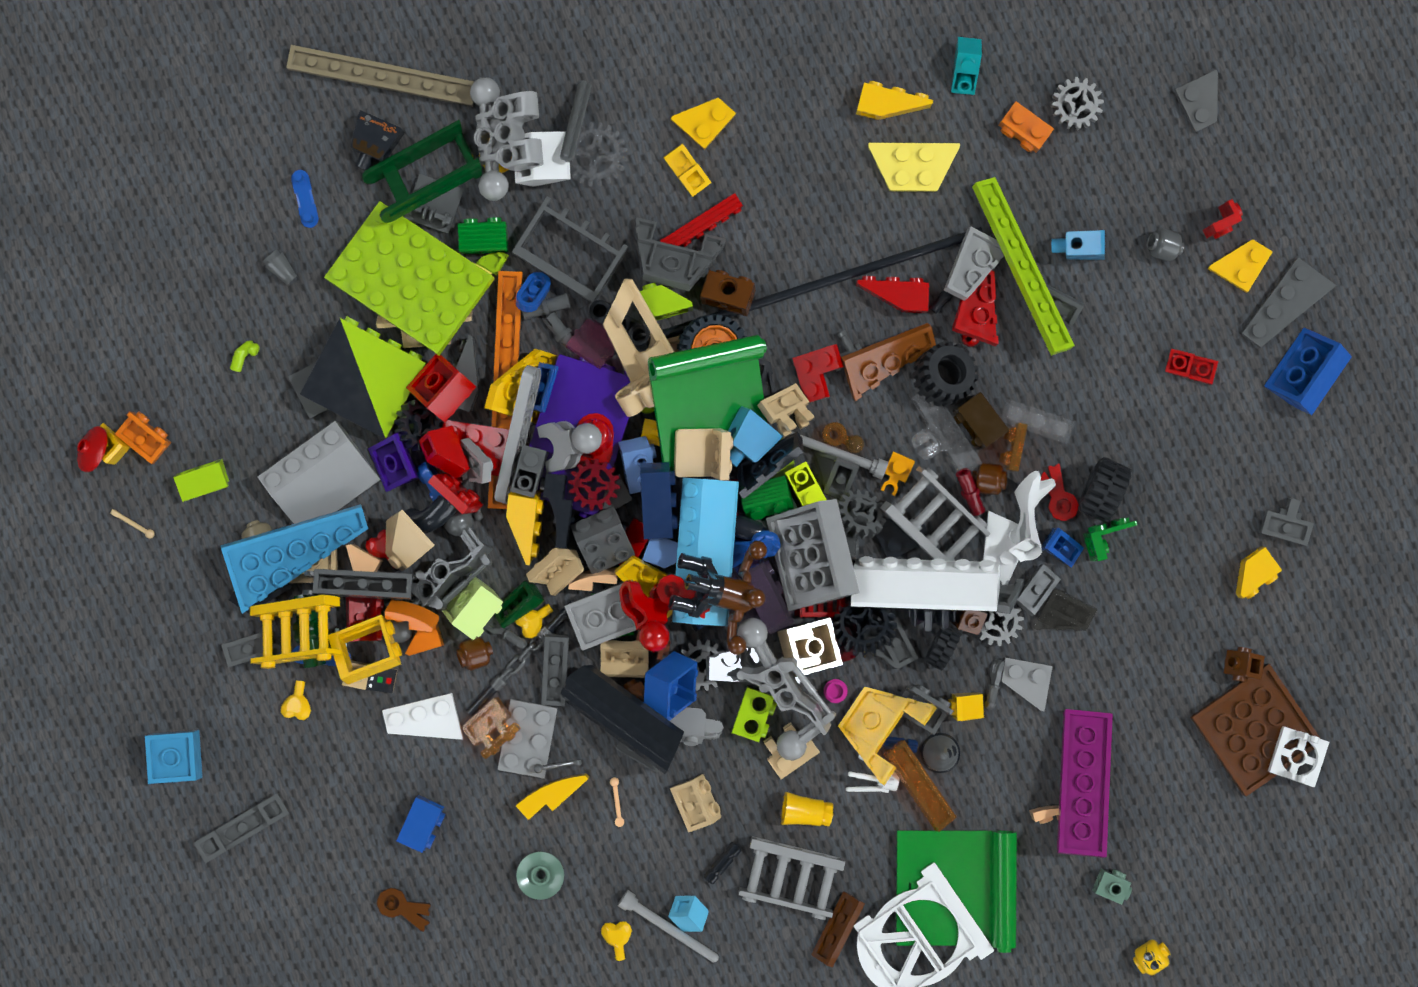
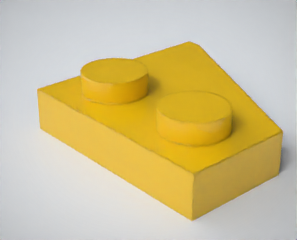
(704, 121)
(1242, 265)

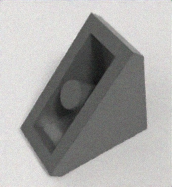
(836, 474)

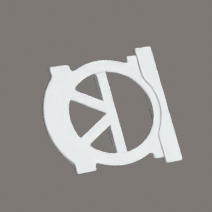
(870, 936)

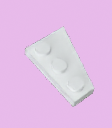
(425, 718)

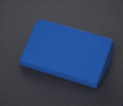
(548, 376)

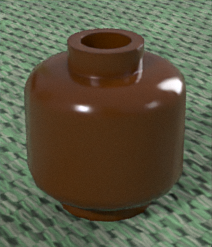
(990, 478)
(474, 653)

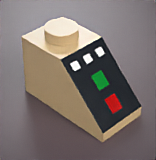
(379, 682)

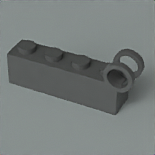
(360, 584)

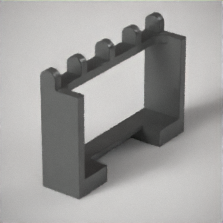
(533, 260)

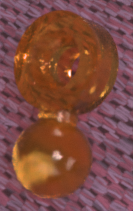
(853, 443)

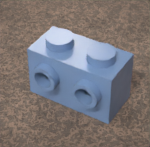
(632, 454)

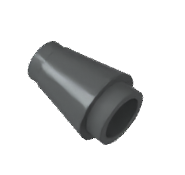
(280, 266)

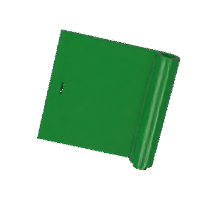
(705, 387)
(979, 870)

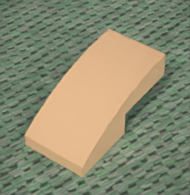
(586, 579)

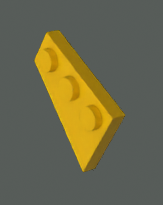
(642, 572)

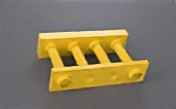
(285, 611)

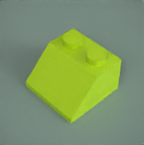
(664, 302)

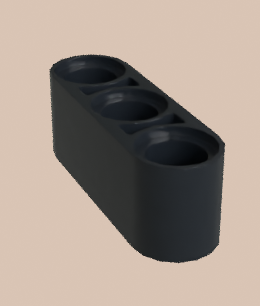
(632, 326)

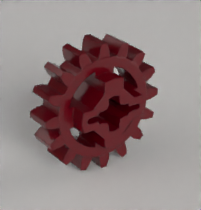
(593, 495)

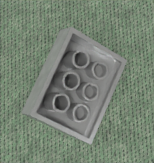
(319, 475)
(813, 555)

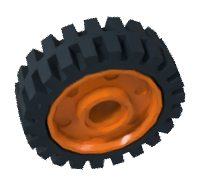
(708, 331)

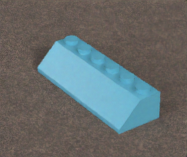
(707, 531)

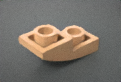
(1044, 814)

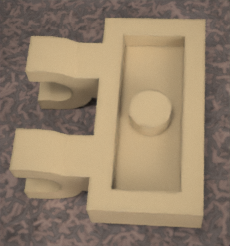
(784, 403)
(785, 767)

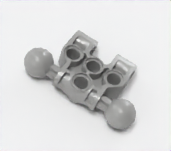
(497, 125)

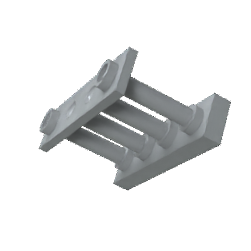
(913, 527)
(807, 860)

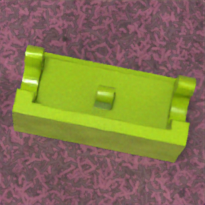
(201, 480)

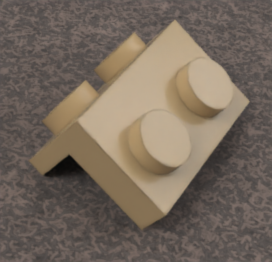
(556, 569)
(624, 659)

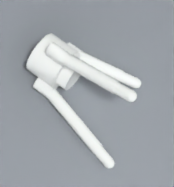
(892, 783)

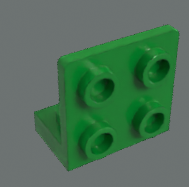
(1095, 545)

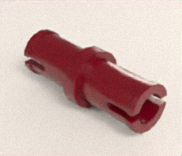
(970, 492)

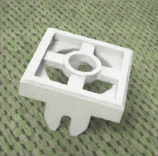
(1319, 745)

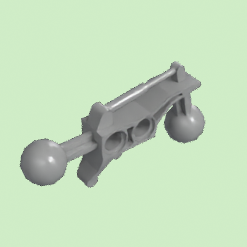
(790, 744)

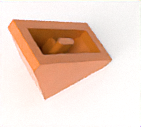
(425, 641)

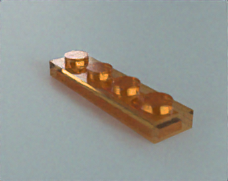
(920, 785)

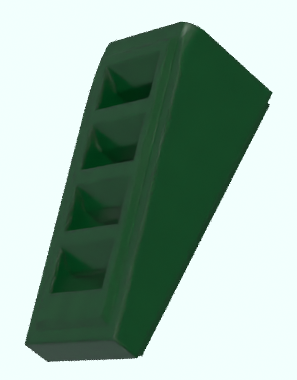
(531, 599)

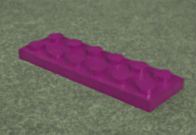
(1084, 783)

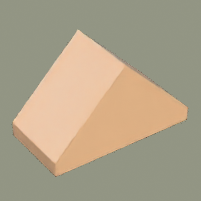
(362, 560)

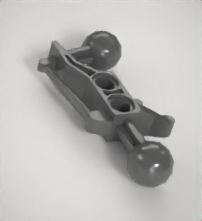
(457, 525)

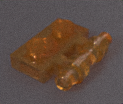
(486, 722)

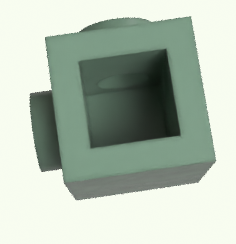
(1112, 886)

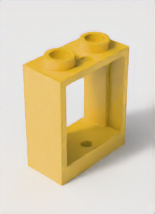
(340, 638)

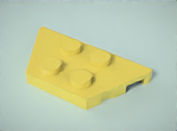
(913, 165)

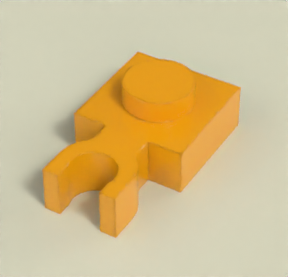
(898, 470)

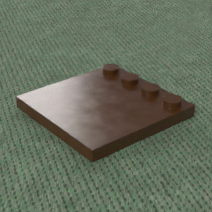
(1246, 726)

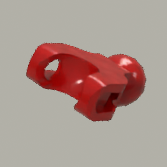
(647, 613)

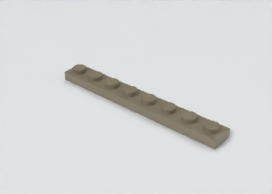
(379, 75)

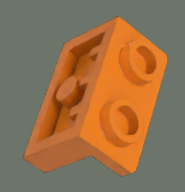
(1025, 127)

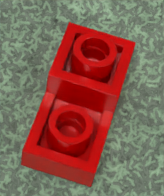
(1191, 366)

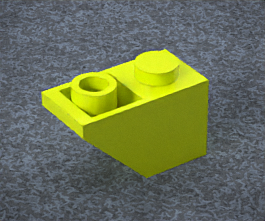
(804, 484)

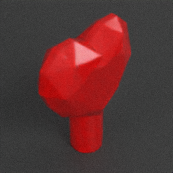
(377, 545)

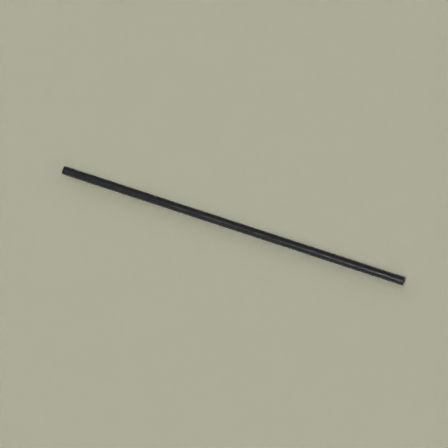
(832, 279)

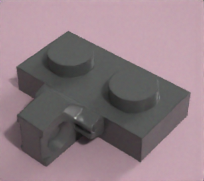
(1287, 524)

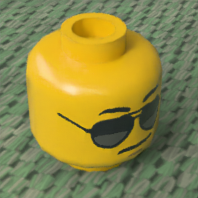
(1151, 957)

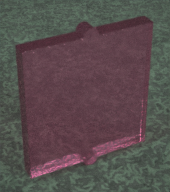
(591, 344)

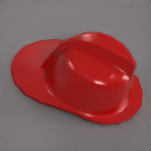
(605, 450)

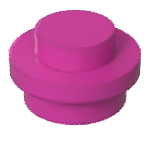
(835, 691)

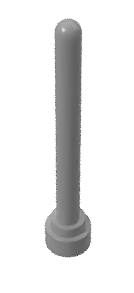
(876, 467)
(630, 903)

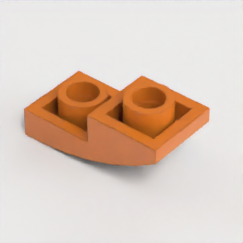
(418, 617)

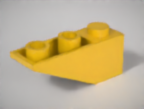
(883, 103)
(523, 519)

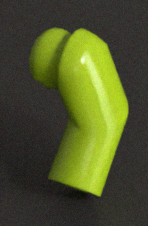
(240, 354)

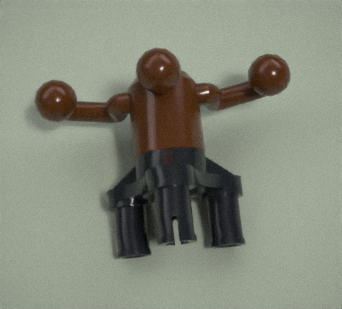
(721, 591)

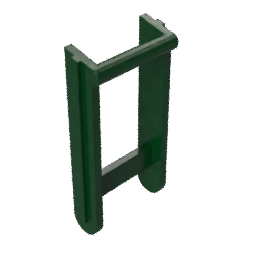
(389, 169)

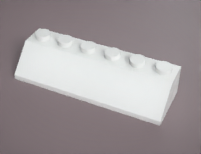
(927, 584)

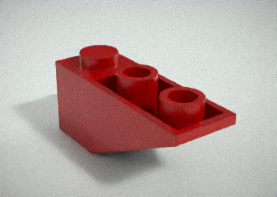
(904, 296)

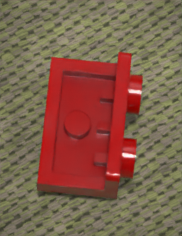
(1231, 216)
(361, 610)

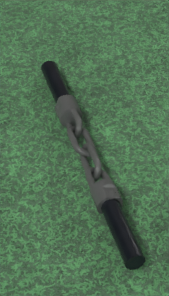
(500, 681)

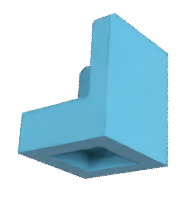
(688, 913)

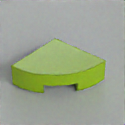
(493, 262)

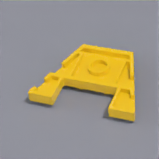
(872, 721)

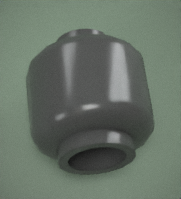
(1165, 244)

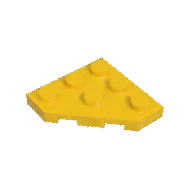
(504, 390)

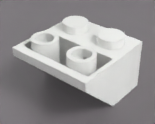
(553, 168)

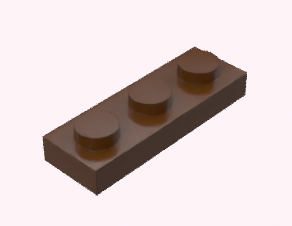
(838, 929)

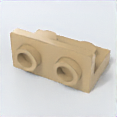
(696, 803)

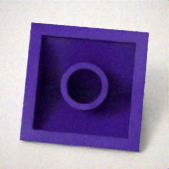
(393, 462)

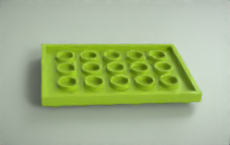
(409, 279)

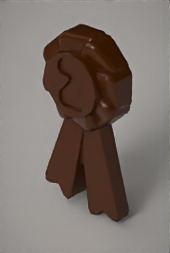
(394, 903)

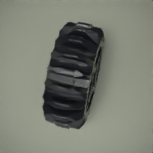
(881, 633)

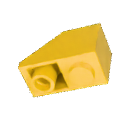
(1255, 571)
(967, 706)

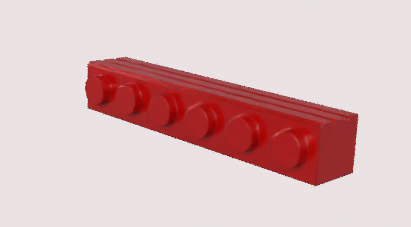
(705, 222)

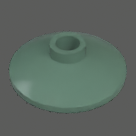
(534, 886)

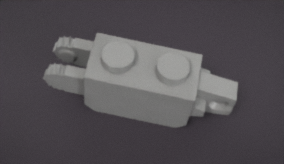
(696, 726)

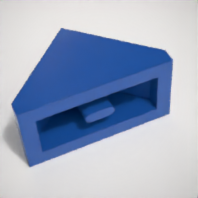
(1062, 546)

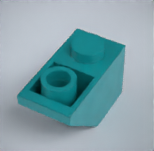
(966, 65)

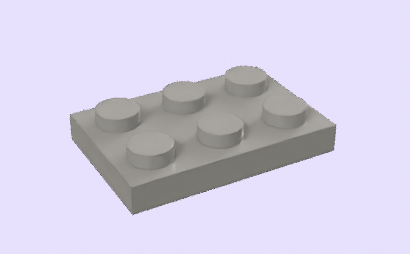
(599, 618)
(532, 741)

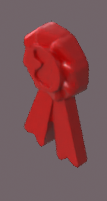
(1062, 504)
(674, 585)

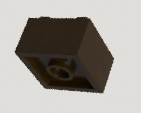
(980, 421)

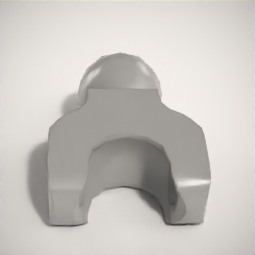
(569, 443)

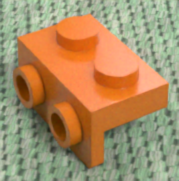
(142, 437)

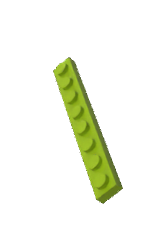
(1023, 266)

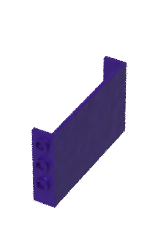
(576, 393)

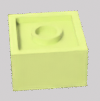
(473, 608)

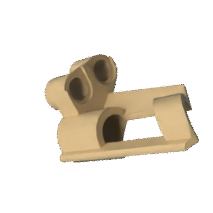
(638, 393)

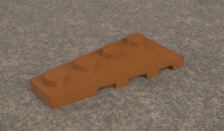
(876, 362)

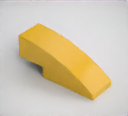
(551, 794)

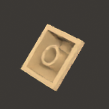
(404, 541)

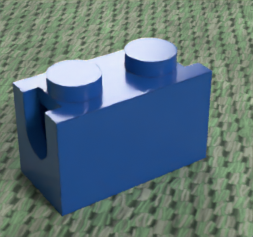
(421, 823)

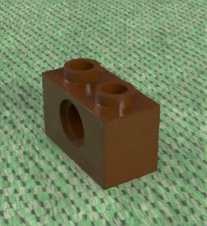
(737, 302)

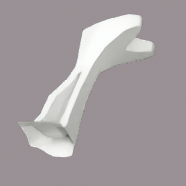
(1028, 496)

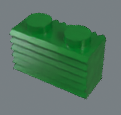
(483, 236)
(769, 498)

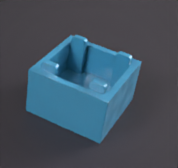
(173, 756)

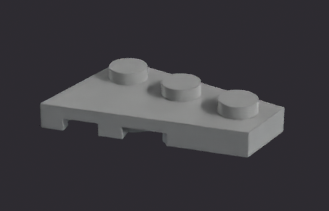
(973, 263)

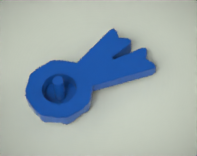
(769, 538)

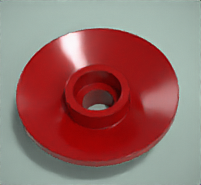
(92, 449)

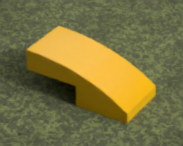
(687, 170)

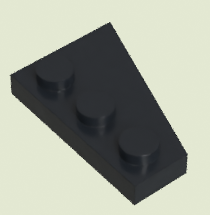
(753, 475)

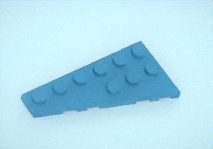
(280, 555)

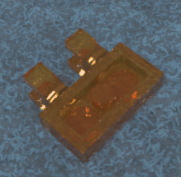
(1013, 457)

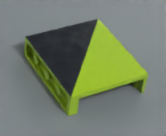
(362, 377)

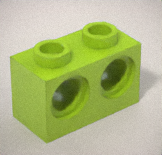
(748, 712)

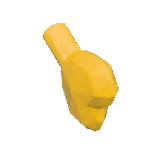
(532, 621)
(296, 704)
(617, 936)

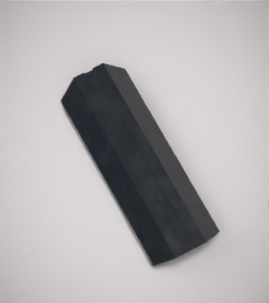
(623, 716)

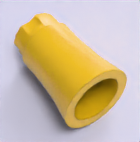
(805, 811)

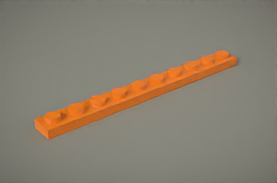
(506, 350)

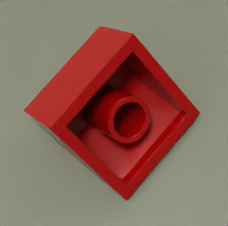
(441, 387)

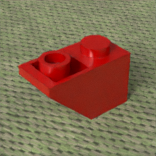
(444, 451)

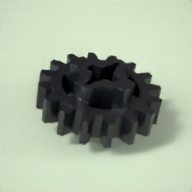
(415, 425)

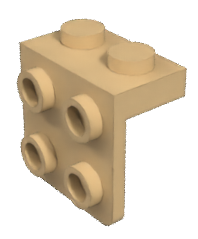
(703, 453)

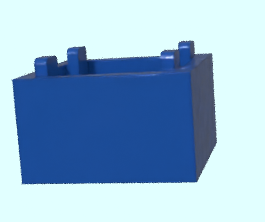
(671, 685)

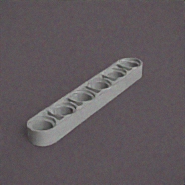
(518, 430)

